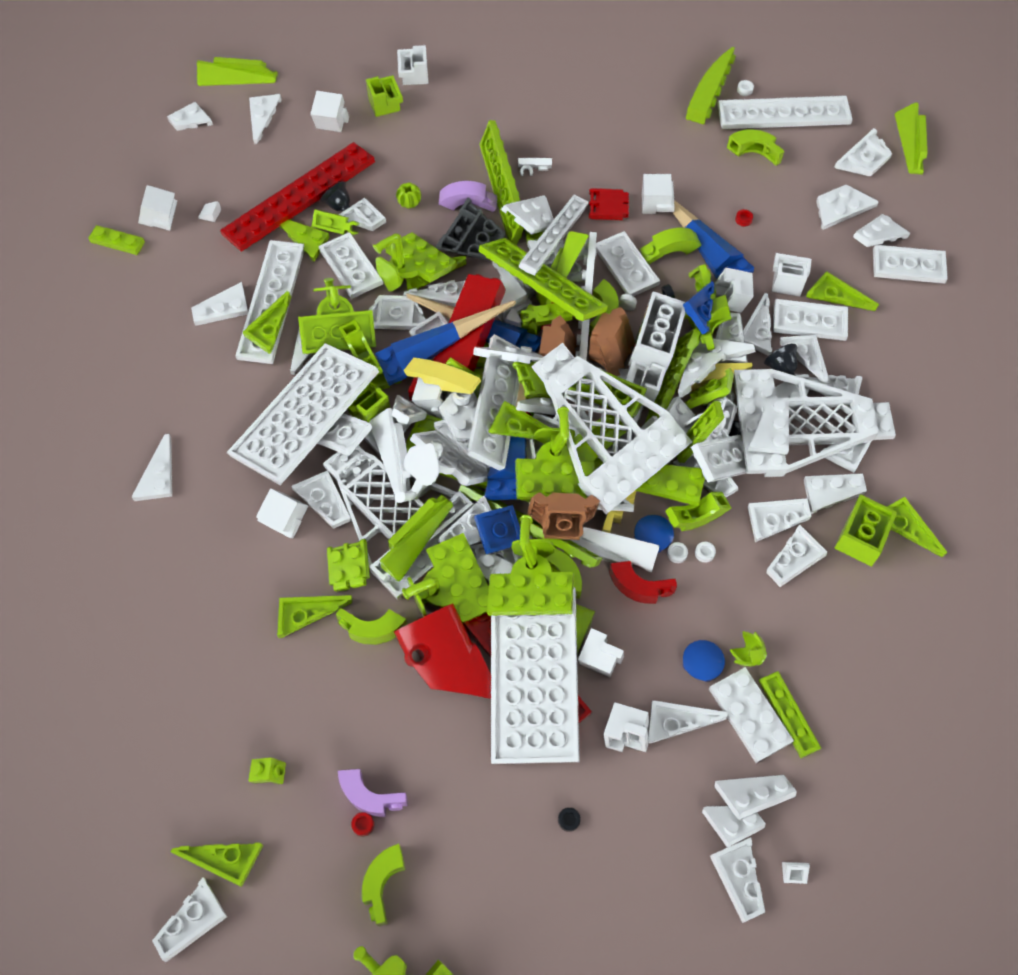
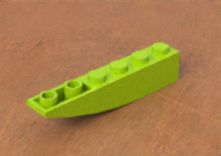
(709, 88)

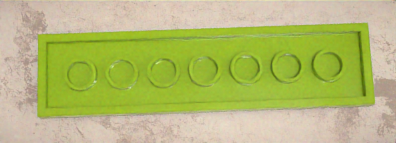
(501, 178)
(546, 281)

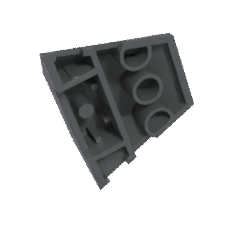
(469, 232)

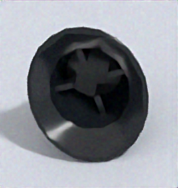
(337, 197)
(783, 359)

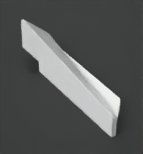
(392, 448)
(618, 548)

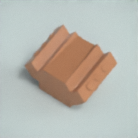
(557, 334)
(611, 341)
(562, 514)

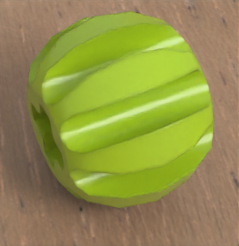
(408, 195)

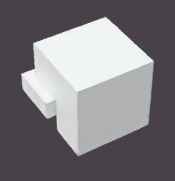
(413, 65)
(329, 111)
(657, 193)
(157, 208)
(790, 274)
(737, 287)
(513, 292)
(647, 377)
(429, 397)
(281, 513)
(599, 655)
(627, 727)

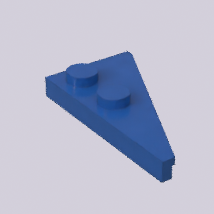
(700, 307)

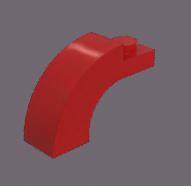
(637, 588)

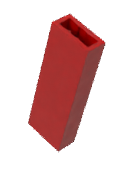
(476, 296)

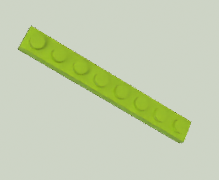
(570, 548)

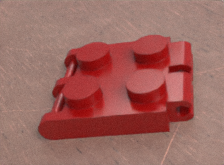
(609, 204)

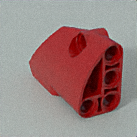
(446, 654)

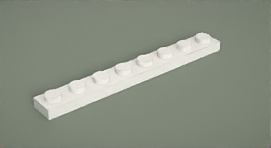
(553, 235)
(587, 276)

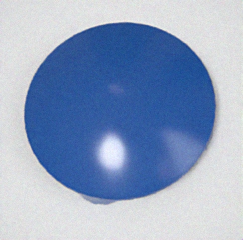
(654, 530)
(703, 660)

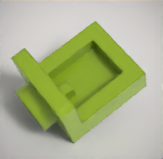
(267, 770)

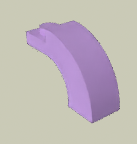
(457, 193)
(366, 801)

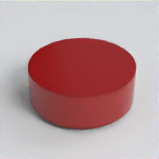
(744, 217)
(362, 824)

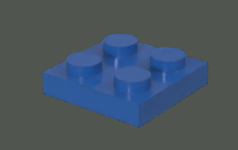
(498, 529)

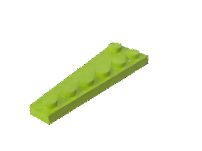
(681, 356)
(673, 483)

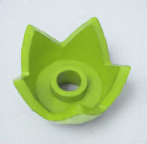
(753, 653)

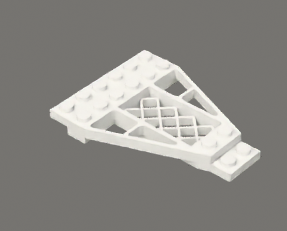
(756, 386)
(639, 458)
(353, 473)

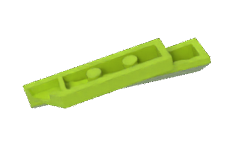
(565, 258)

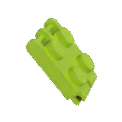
(531, 382)
(348, 566)

